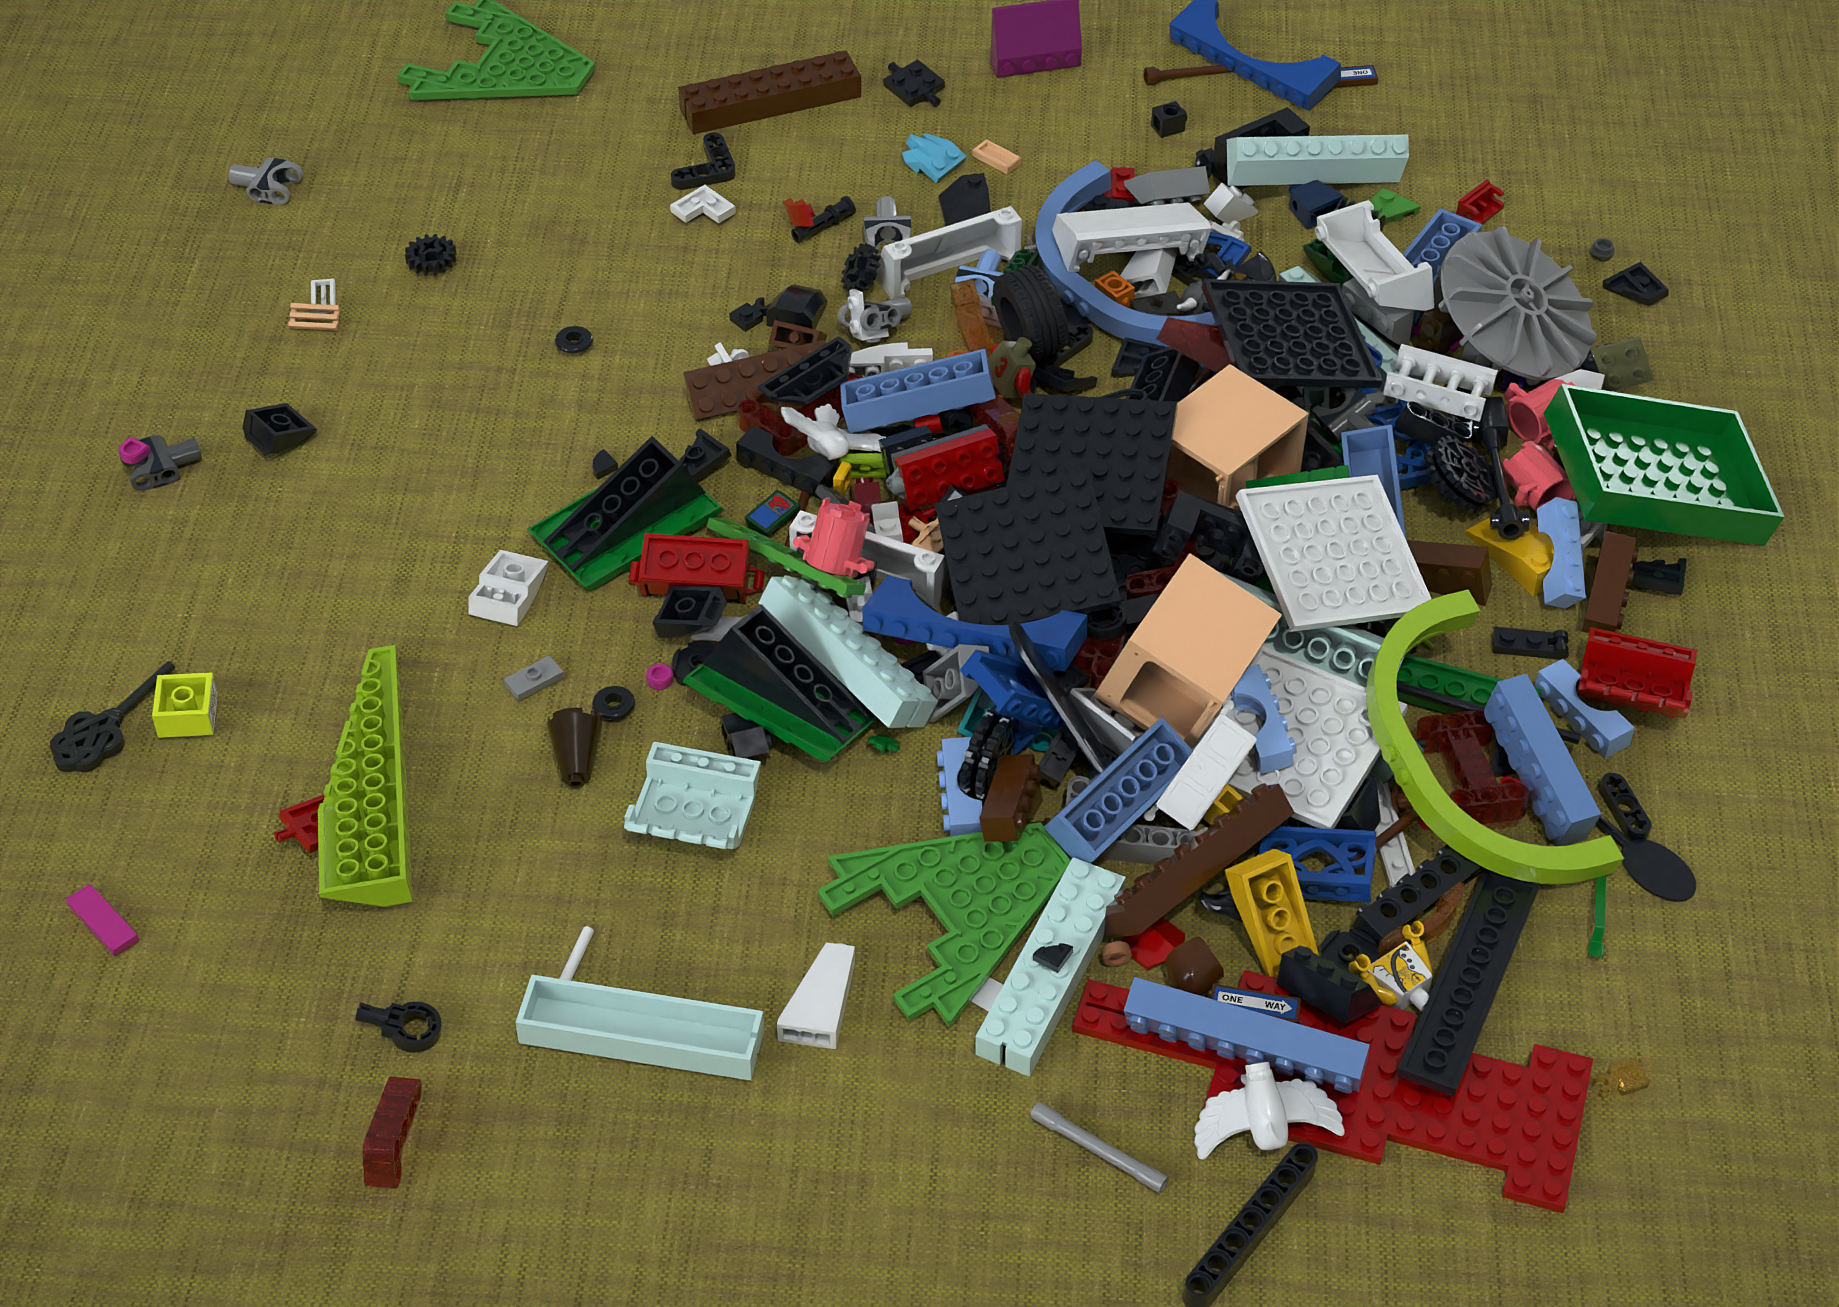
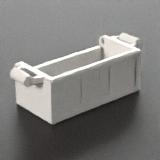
(1205, 771)

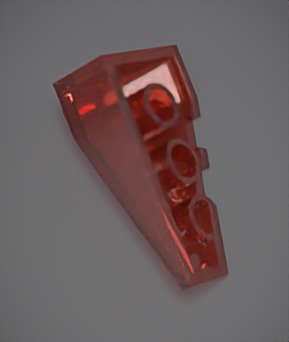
(1196, 341)

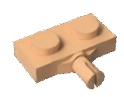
(929, 537)

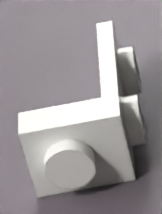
(856, 306)

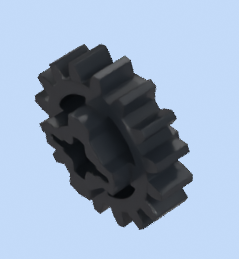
(430, 254)
(861, 268)

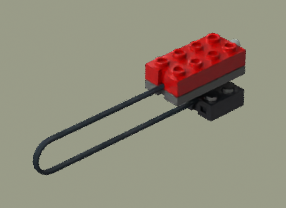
(924, 468)

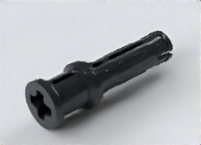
(831, 215)

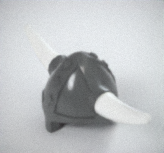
(1193, 297)

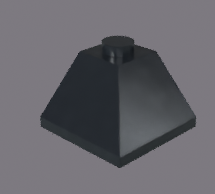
(965, 199)
(1363, 810)

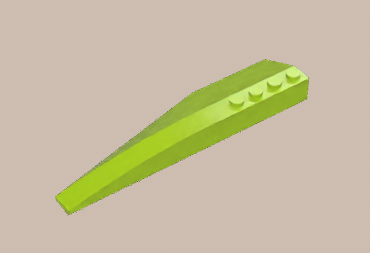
(366, 801)

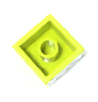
(185, 705)

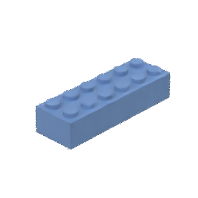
(1436, 240)
(917, 391)
(1541, 761)
(1120, 793)

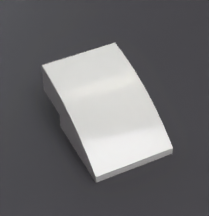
(507, 587)

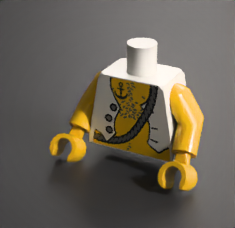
(1402, 974)

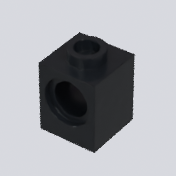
(1168, 119)

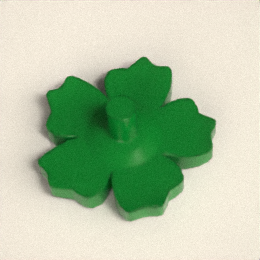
(882, 742)

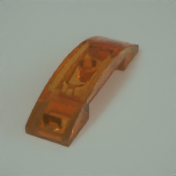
(970, 317)
(1433, 926)

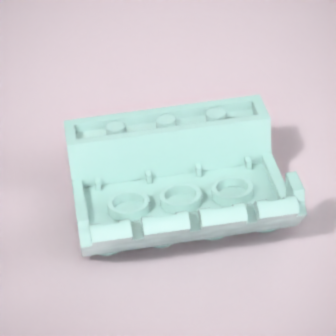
(695, 796)

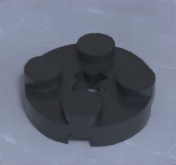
(685, 659)
(1346, 942)

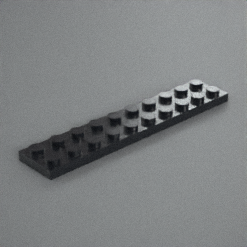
(1468, 983)

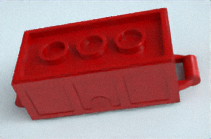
(695, 562)

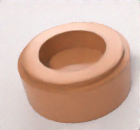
(1116, 953)

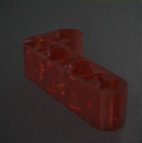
(389, 1131)

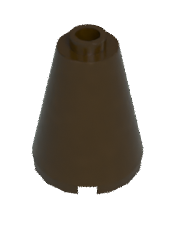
(575, 743)

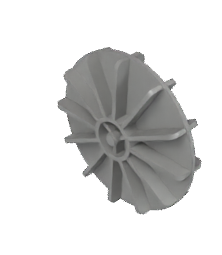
(1516, 305)

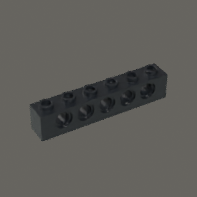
(1420, 898)

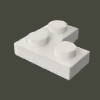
(703, 201)

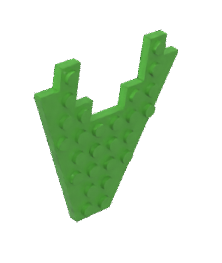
(516, 64)
(974, 888)

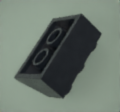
(1326, 985)

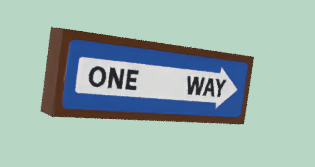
(1357, 76)
(1266, 1003)

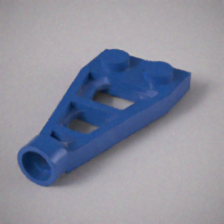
(1231, 249)

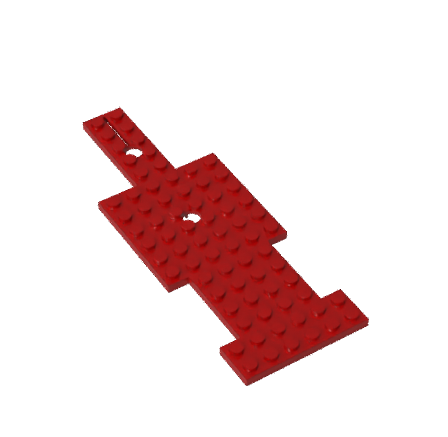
(1499, 1118)

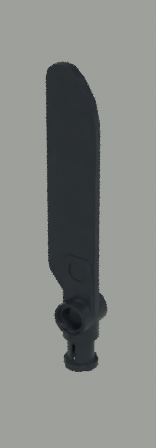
(1085, 737)

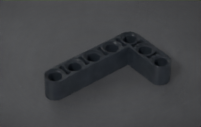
(1430, 425)

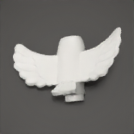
(826, 437)
(1265, 1110)

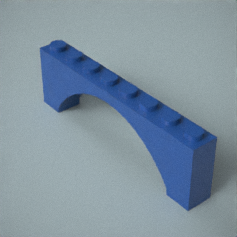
(1298, 82)
(900, 614)

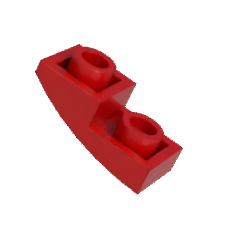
(799, 212)

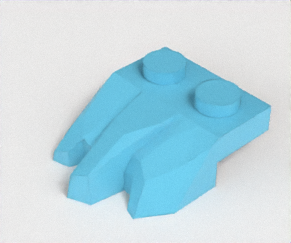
(932, 156)

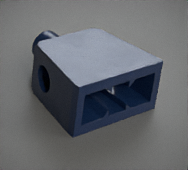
(1312, 200)

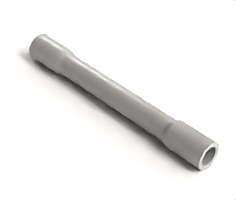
(1142, 1172)

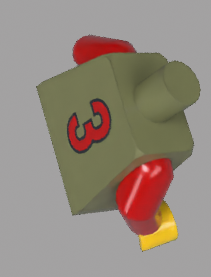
(1012, 367)

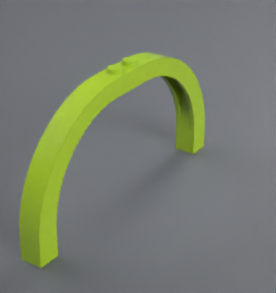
(1422, 789)

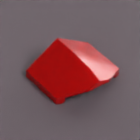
(1154, 943)

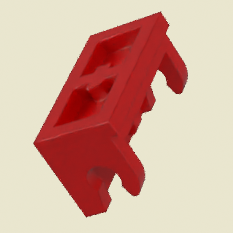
(1480, 203)

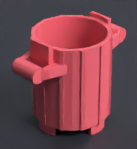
(1528, 409)
(1536, 477)
(837, 540)

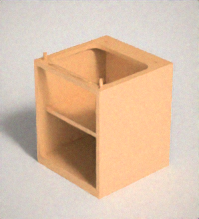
(1234, 434)
(1188, 651)

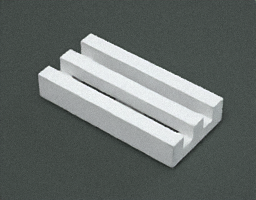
(314, 283)

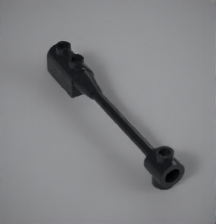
(1493, 433)

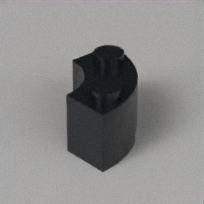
(744, 737)

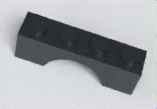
(758, 452)

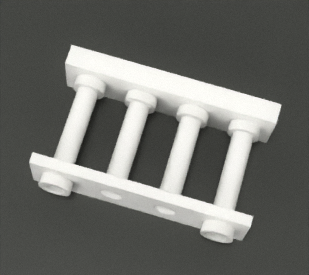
(1442, 369)

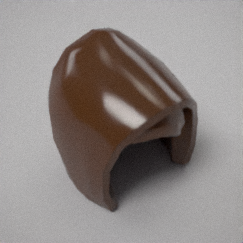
(1193, 967)

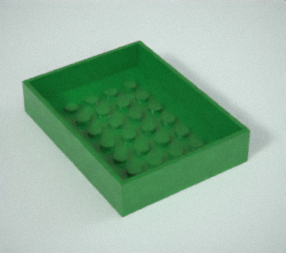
(1662, 465)

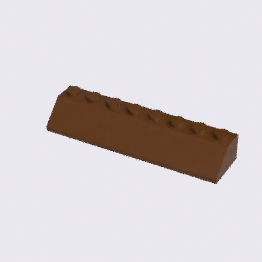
(1196, 861)

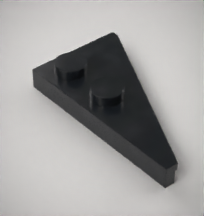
(1062, 378)
(704, 455)

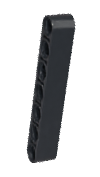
(1247, 1237)

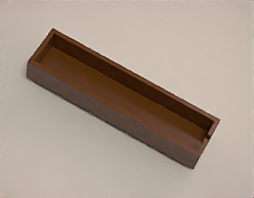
(769, 92)

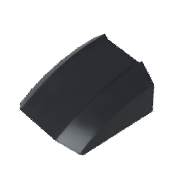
(797, 306)
(275, 428)
(689, 611)

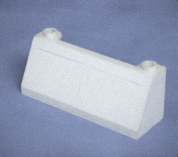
(1129, 229)
(947, 249)
(1374, 260)
(894, 558)

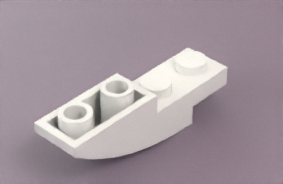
(887, 358)

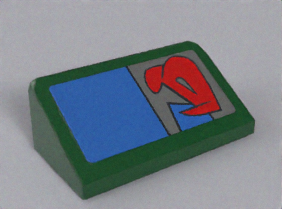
(771, 513)

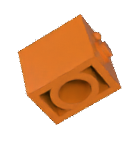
(1116, 288)

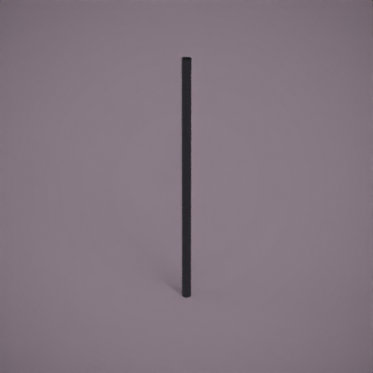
(1463, 705)

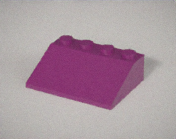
(1035, 37)

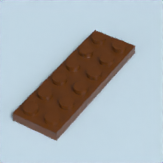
(723, 386)

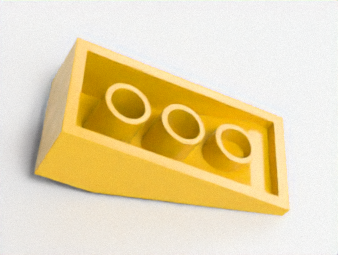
(1524, 558)
(1271, 906)

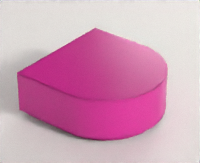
(133, 451)

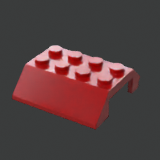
(1637, 673)

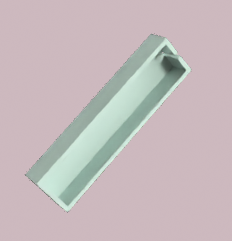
(849, 652)
(1033, 994)
(640, 1027)

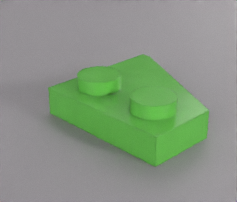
(1393, 205)

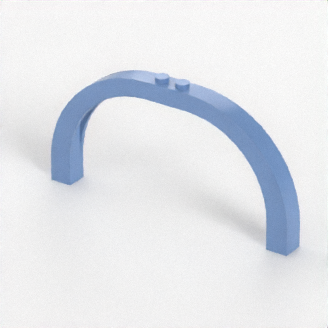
(1075, 290)

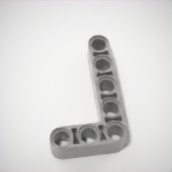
(1137, 842)

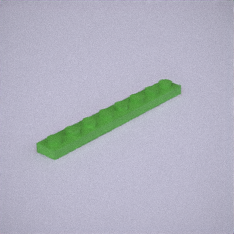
(784, 555)

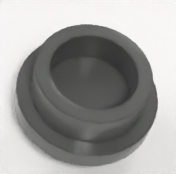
(1603, 249)

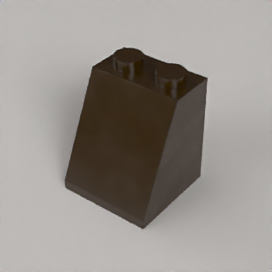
(1438, 328)

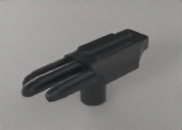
(1205, 158)

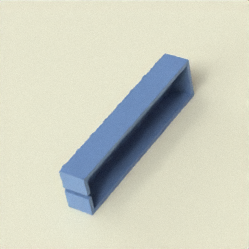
(1374, 453)
(1246, 1034)

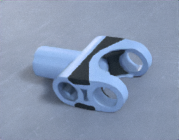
(983, 274)

